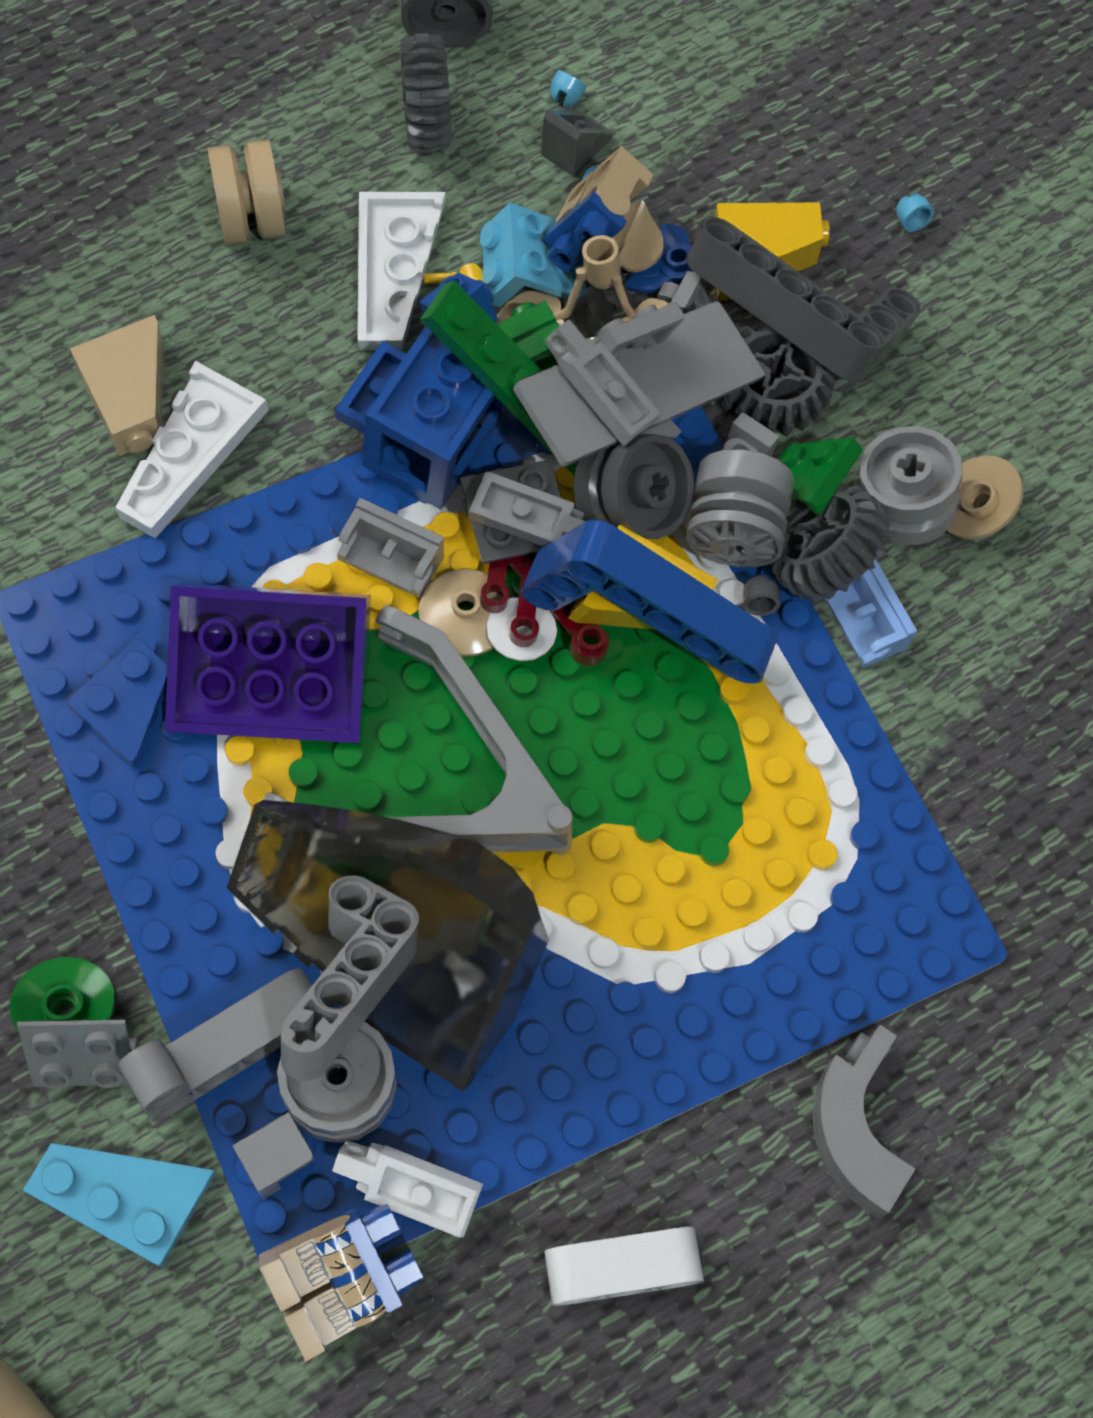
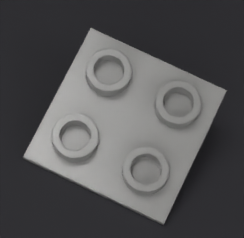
(75, 1052)

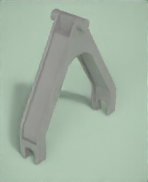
(527, 810)

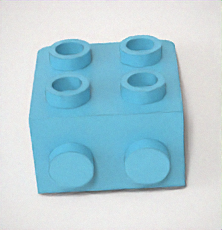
(518, 256)

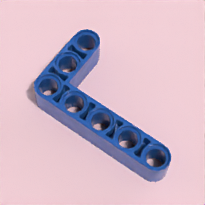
(653, 590)

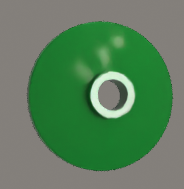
(59, 985)

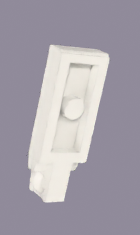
(410, 1185)

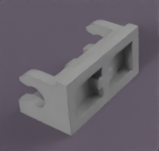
(390, 548)

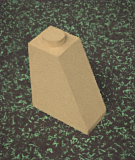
(125, 382)

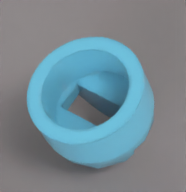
(568, 86)
(914, 212)

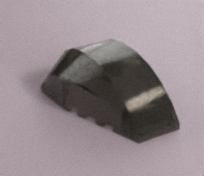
(474, 930)

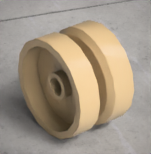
(247, 192)

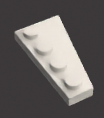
(197, 438)

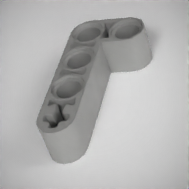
(343, 983)
(214, 1051)

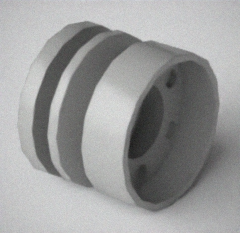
(740, 508)

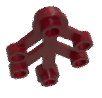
(580, 651)

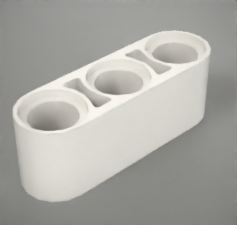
(623, 1266)

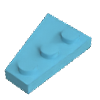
(121, 1196)

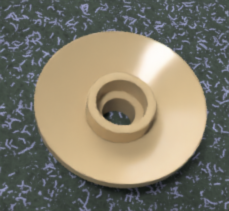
(991, 481)
(463, 628)

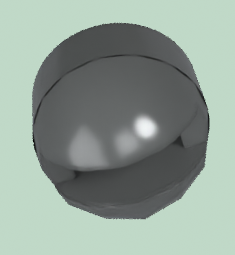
(761, 596)

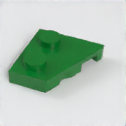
(819, 469)

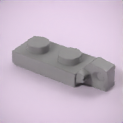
(602, 382)
(523, 510)

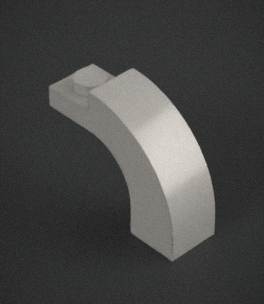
(843, 1138)

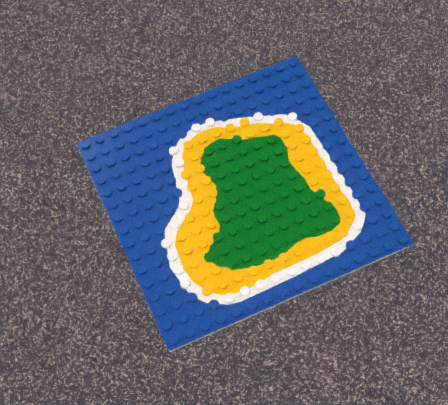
(730, 878)

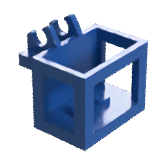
(425, 404)

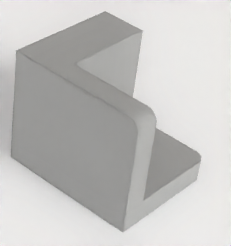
(273, 1154)

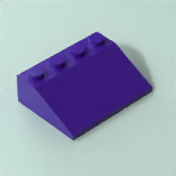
(266, 662)

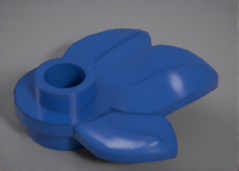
(671, 265)

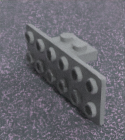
(669, 355)

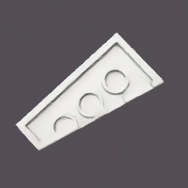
(392, 259)

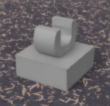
(689, 295)
(750, 436)

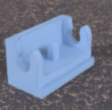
(872, 617)

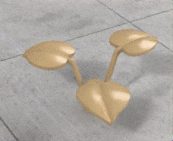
(633, 249)

